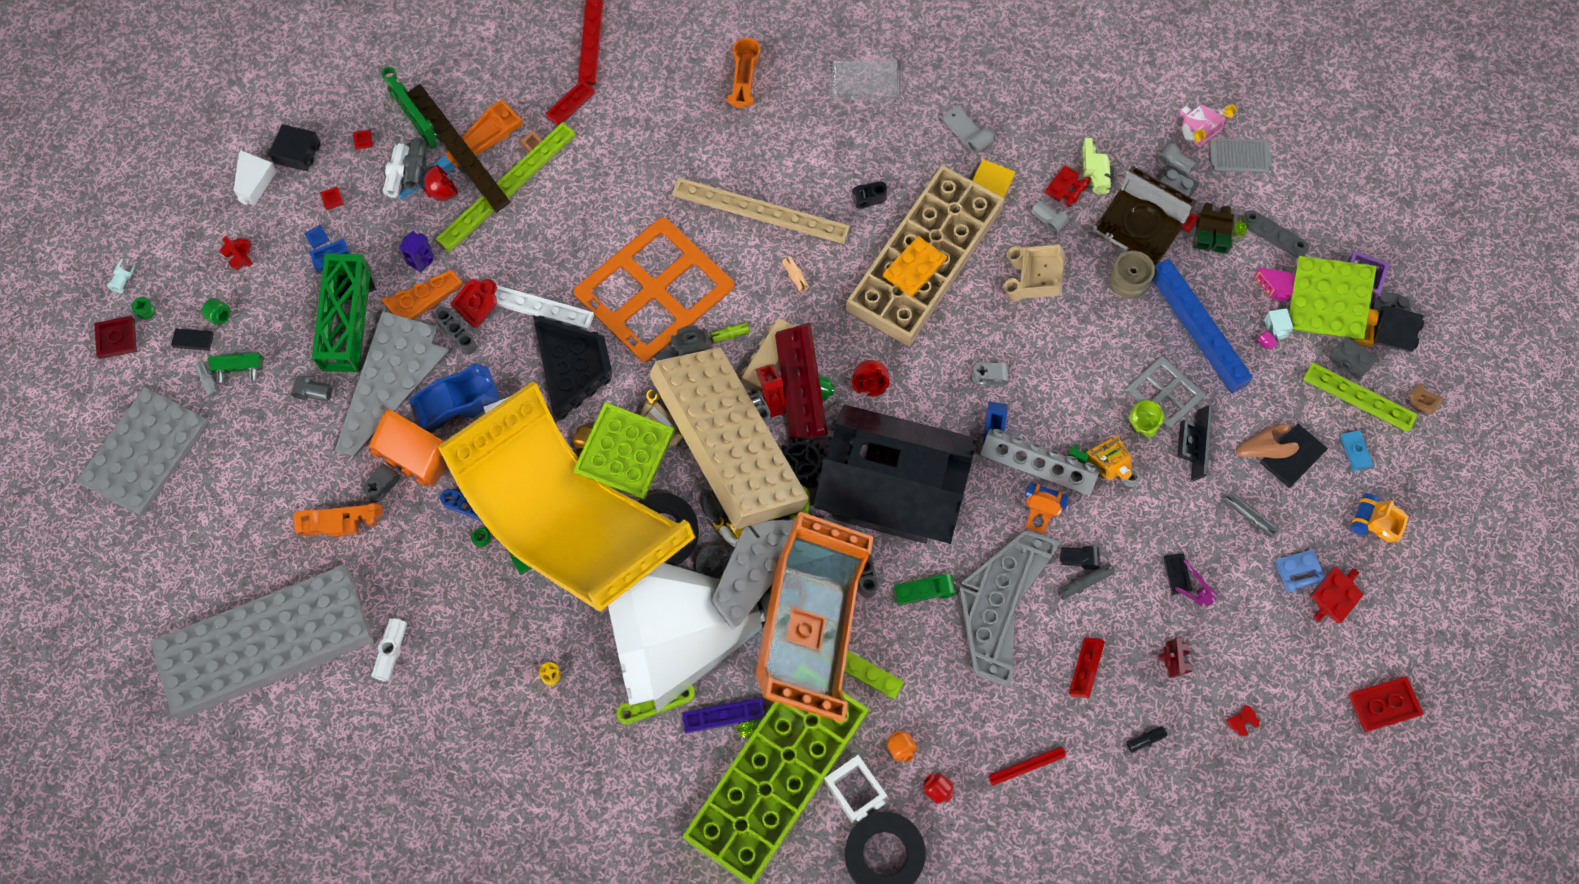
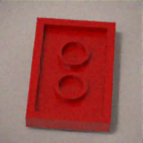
(1385, 704)

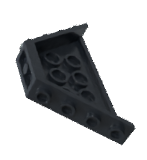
(572, 362)

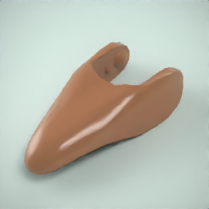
(1264, 444)

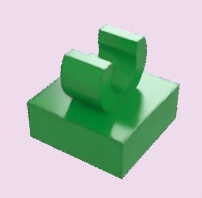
(1081, 456)

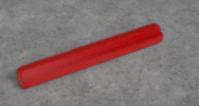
(1027, 766)

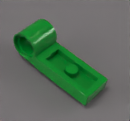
(924, 589)

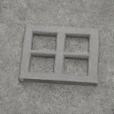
(1166, 391)

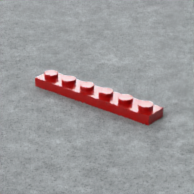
(590, 41)

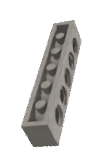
(1043, 470)

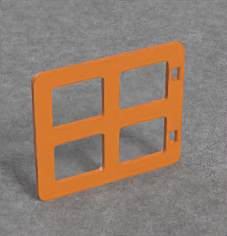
(654, 288)

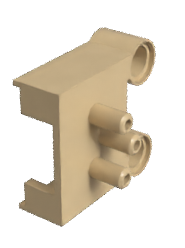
(1040, 274)

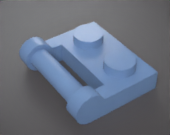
(1297, 565)

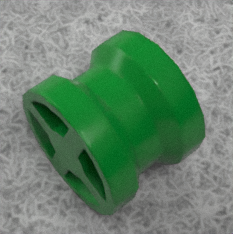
(143, 308)

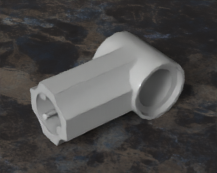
(1172, 157)
(1053, 220)

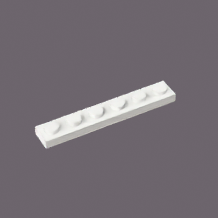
(539, 306)

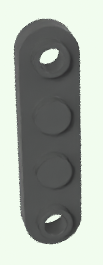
(1275, 234)

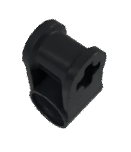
(868, 194)

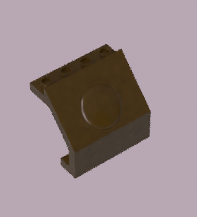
(1145, 215)

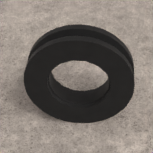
(679, 509)
(893, 824)

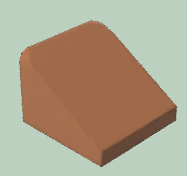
(530, 141)

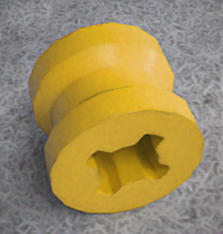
(547, 670)

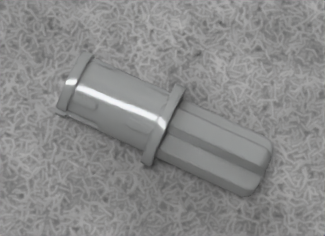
(207, 379)

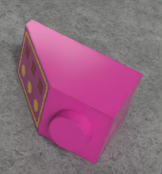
(1276, 283)

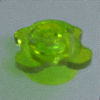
(1240, 228)
(745, 729)

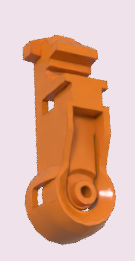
(743, 82)
(335, 521)

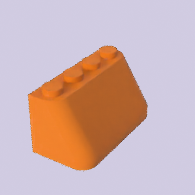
(408, 448)

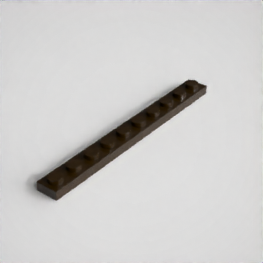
(458, 148)

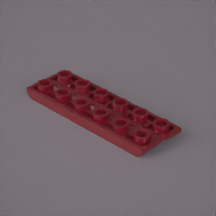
(801, 382)

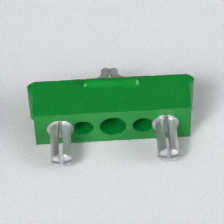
(235, 363)

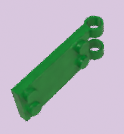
(398, 92)

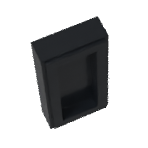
(192, 339)
(1177, 573)

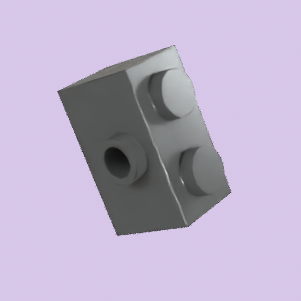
(1352, 357)

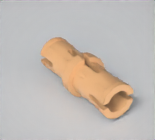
(795, 274)

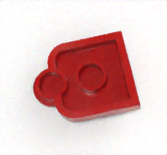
(476, 301)

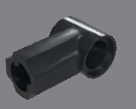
(1087, 557)

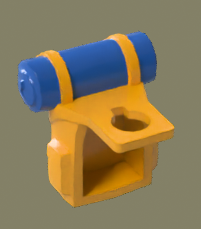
(1380, 518)

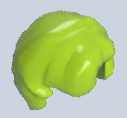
(1146, 417)

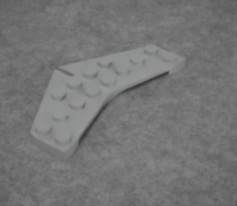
(751, 569)
(991, 611)

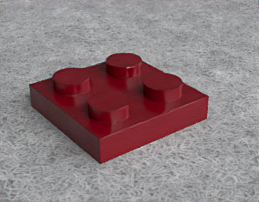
(115, 337)

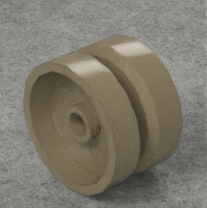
(1132, 274)

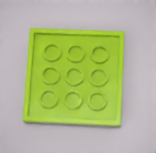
(1331, 297)
(624, 450)

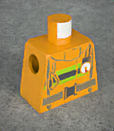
(1111, 459)

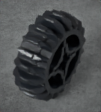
(809, 466)

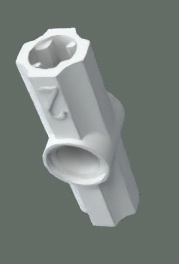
(395, 171)
(385, 662)

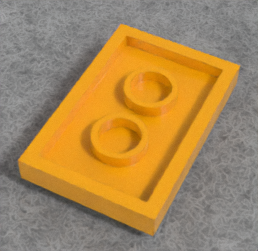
(915, 266)

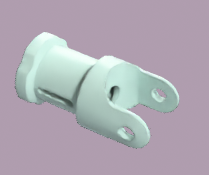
(119, 278)

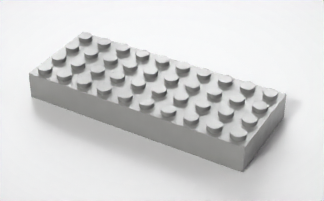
(261, 642)

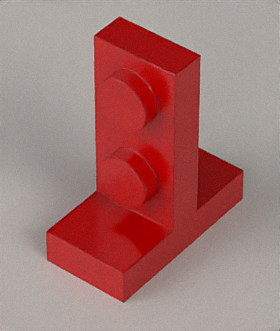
(772, 389)

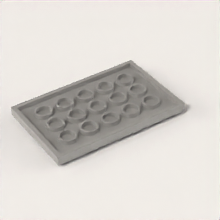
(142, 451)

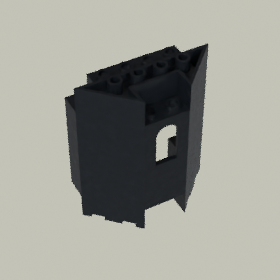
(907, 501)

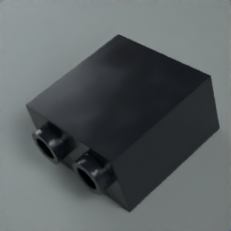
(294, 147)
(1398, 328)

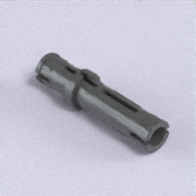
(1257, 519)
(1078, 585)

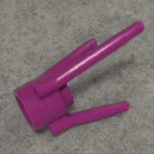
(1205, 593)

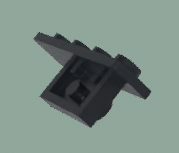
(1194, 442)

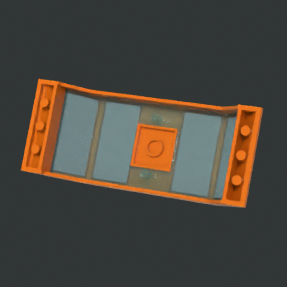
(812, 616)

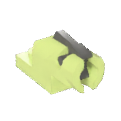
(1097, 168)

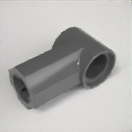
(306, 388)

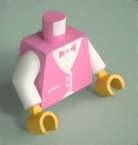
(1204, 122)

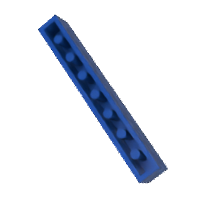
(1201, 326)

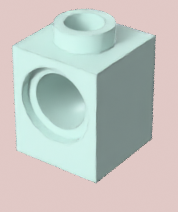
(1279, 323)

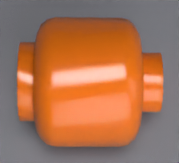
(902, 746)

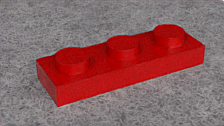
(570, 103)
(1086, 667)

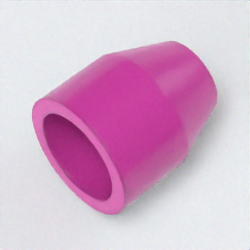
(1267, 340)

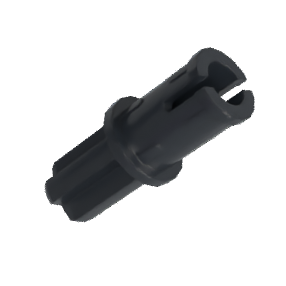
(1146, 739)

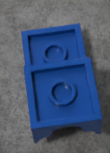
(453, 396)

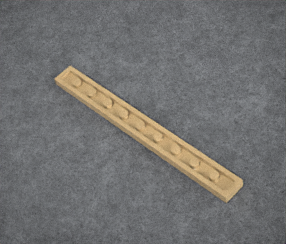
(761, 210)

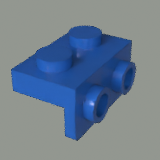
(317, 255)

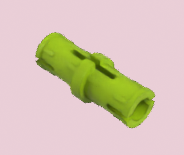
(730, 332)

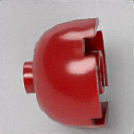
(439, 185)
(870, 378)

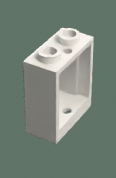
(841, 773)

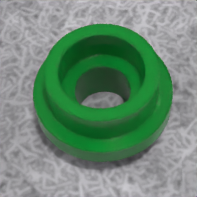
(478, 532)

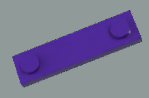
(723, 715)

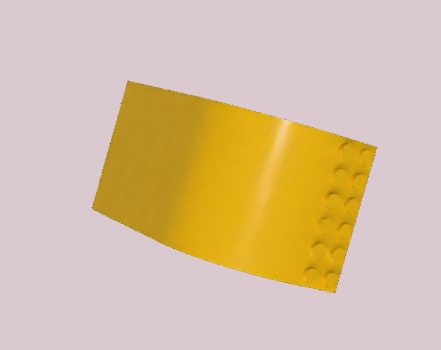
(553, 520)

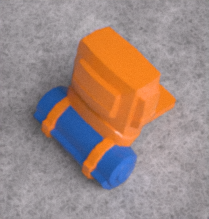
(1045, 502)

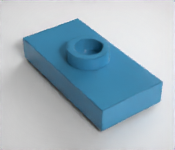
(1356, 450)

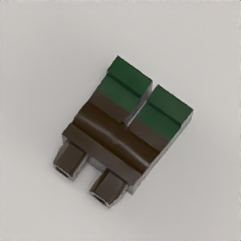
(1214, 229)

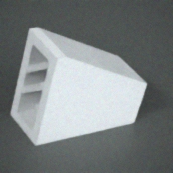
(252, 177)

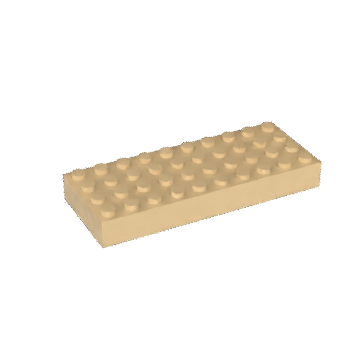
(951, 217)
(728, 437)

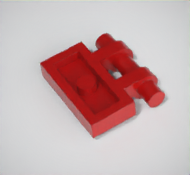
(1063, 182)

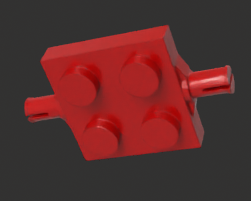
(1336, 595)

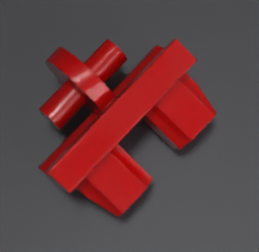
(239, 249)

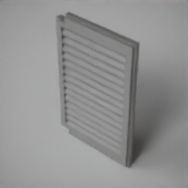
(1240, 155)

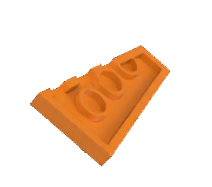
(423, 296)

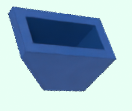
(995, 418)

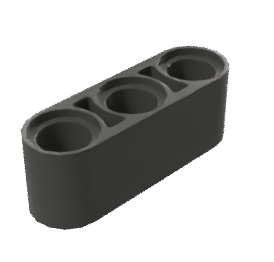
(450, 324)
(868, 577)

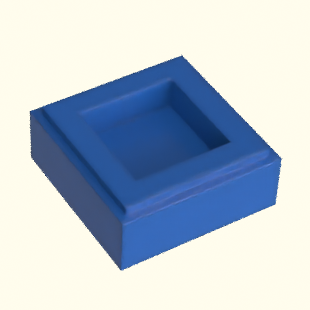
(316, 237)

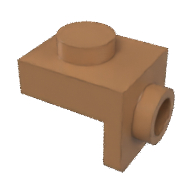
(1424, 400)

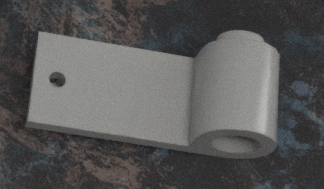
(967, 131)

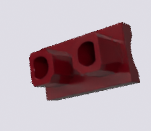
(1174, 658)

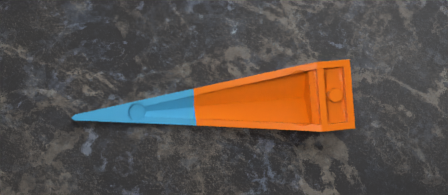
(486, 132)

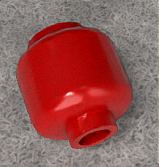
(938, 787)

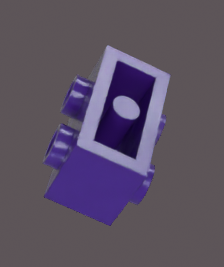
(416, 251)

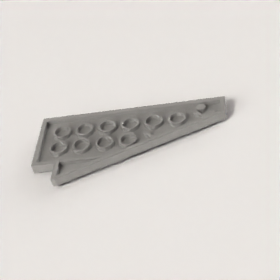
(395, 366)

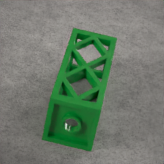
(359, 273)

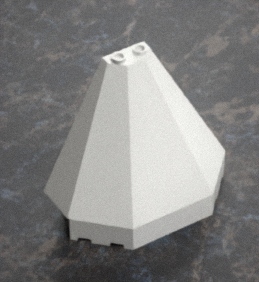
(673, 633)

